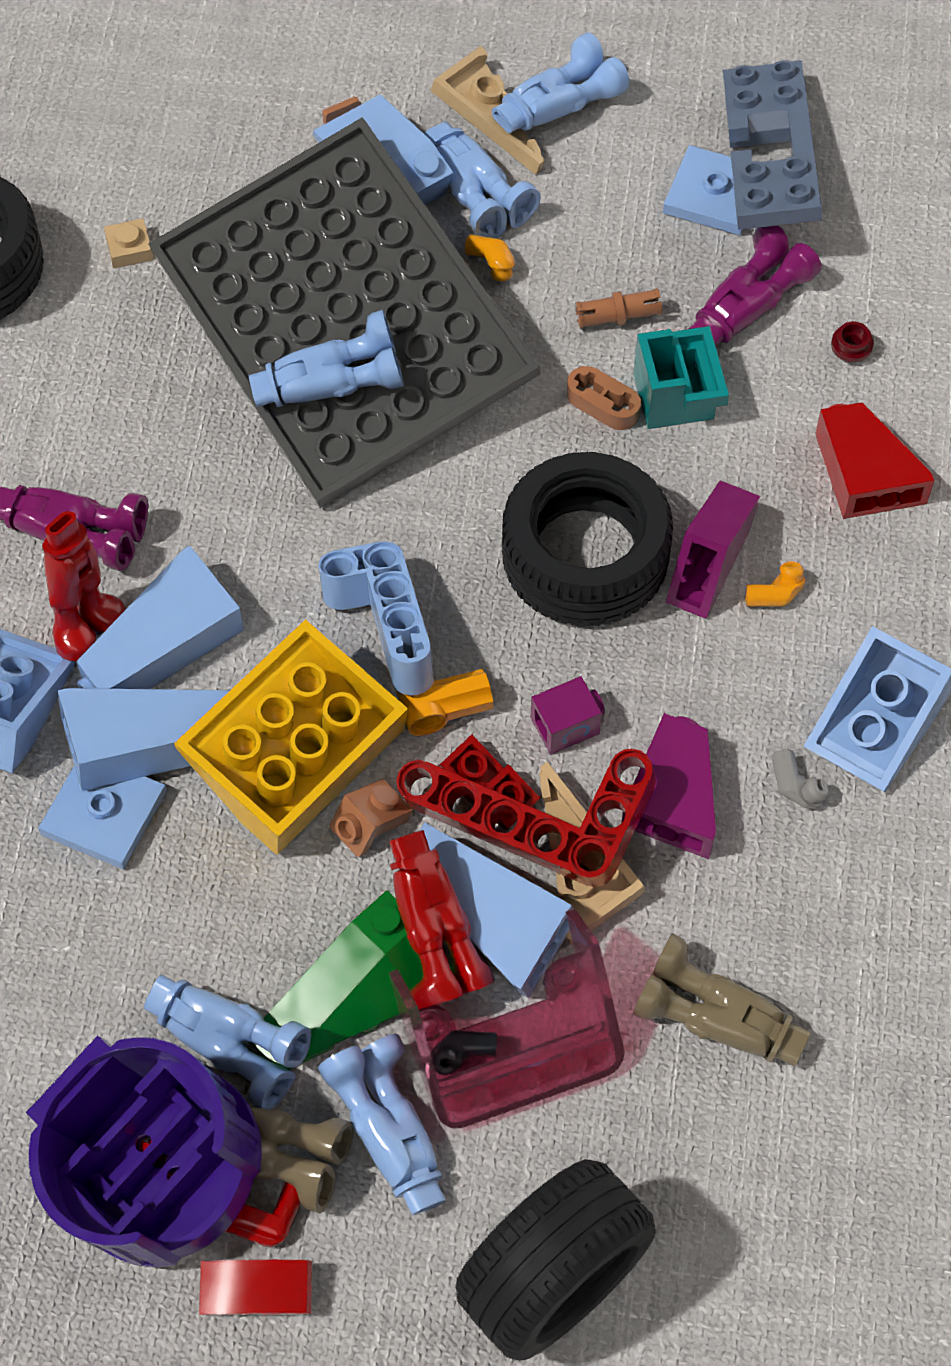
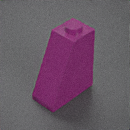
(711, 548)
(682, 798)

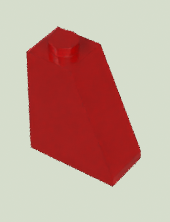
(869, 463)

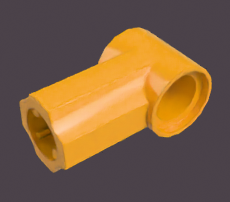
(447, 700)

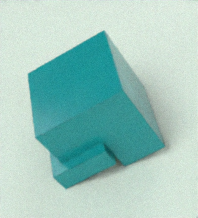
(678, 376)

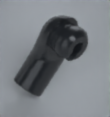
(459, 1047)

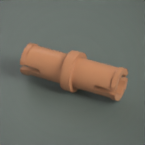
(618, 308)

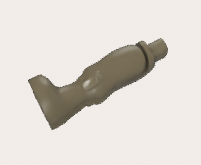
(729, 1010)
(311, 1178)

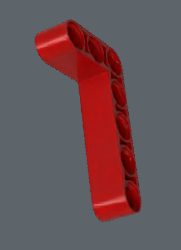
(534, 823)

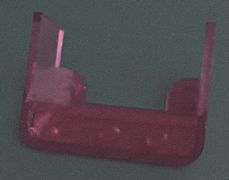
(539, 1047)

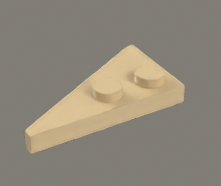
(473, 93)
(591, 903)

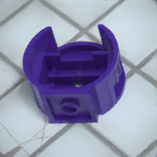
(110, 1192)

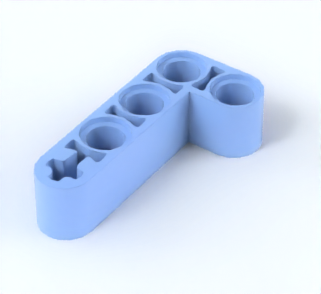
(380, 578)

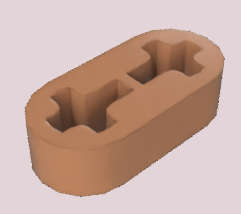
(603, 398)

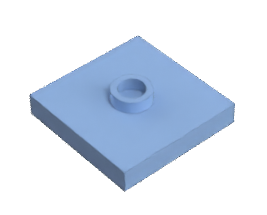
(704, 191)
(103, 819)

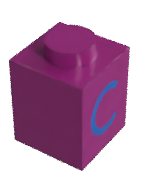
(567, 714)

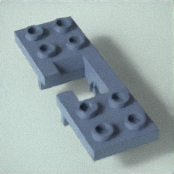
(764, 108)

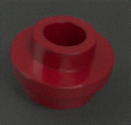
(853, 333)

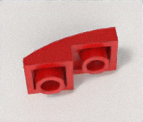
(478, 765)
(255, 1287)

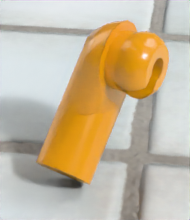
(496, 253)
(780, 591)

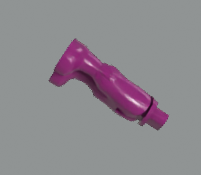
(746, 298)
(36, 507)

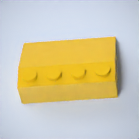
(292, 735)

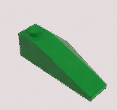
(350, 981)

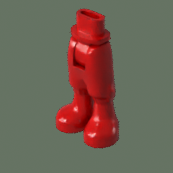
(73, 588)
(433, 916)

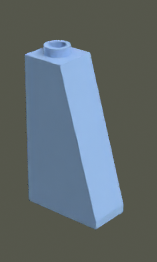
(163, 629)
(129, 731)
(508, 916)

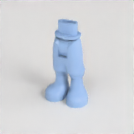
(555, 92)
(478, 174)
(323, 369)
(218, 1032)
(389, 1127)

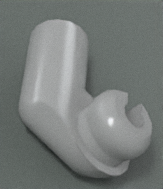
(794, 786)

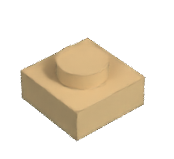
(128, 243)

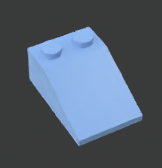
(403, 141)
(28, 691)
(880, 709)

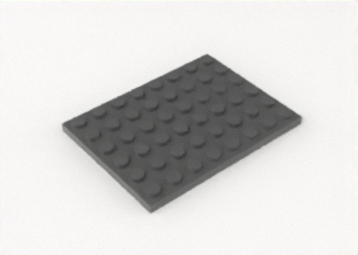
(305, 265)

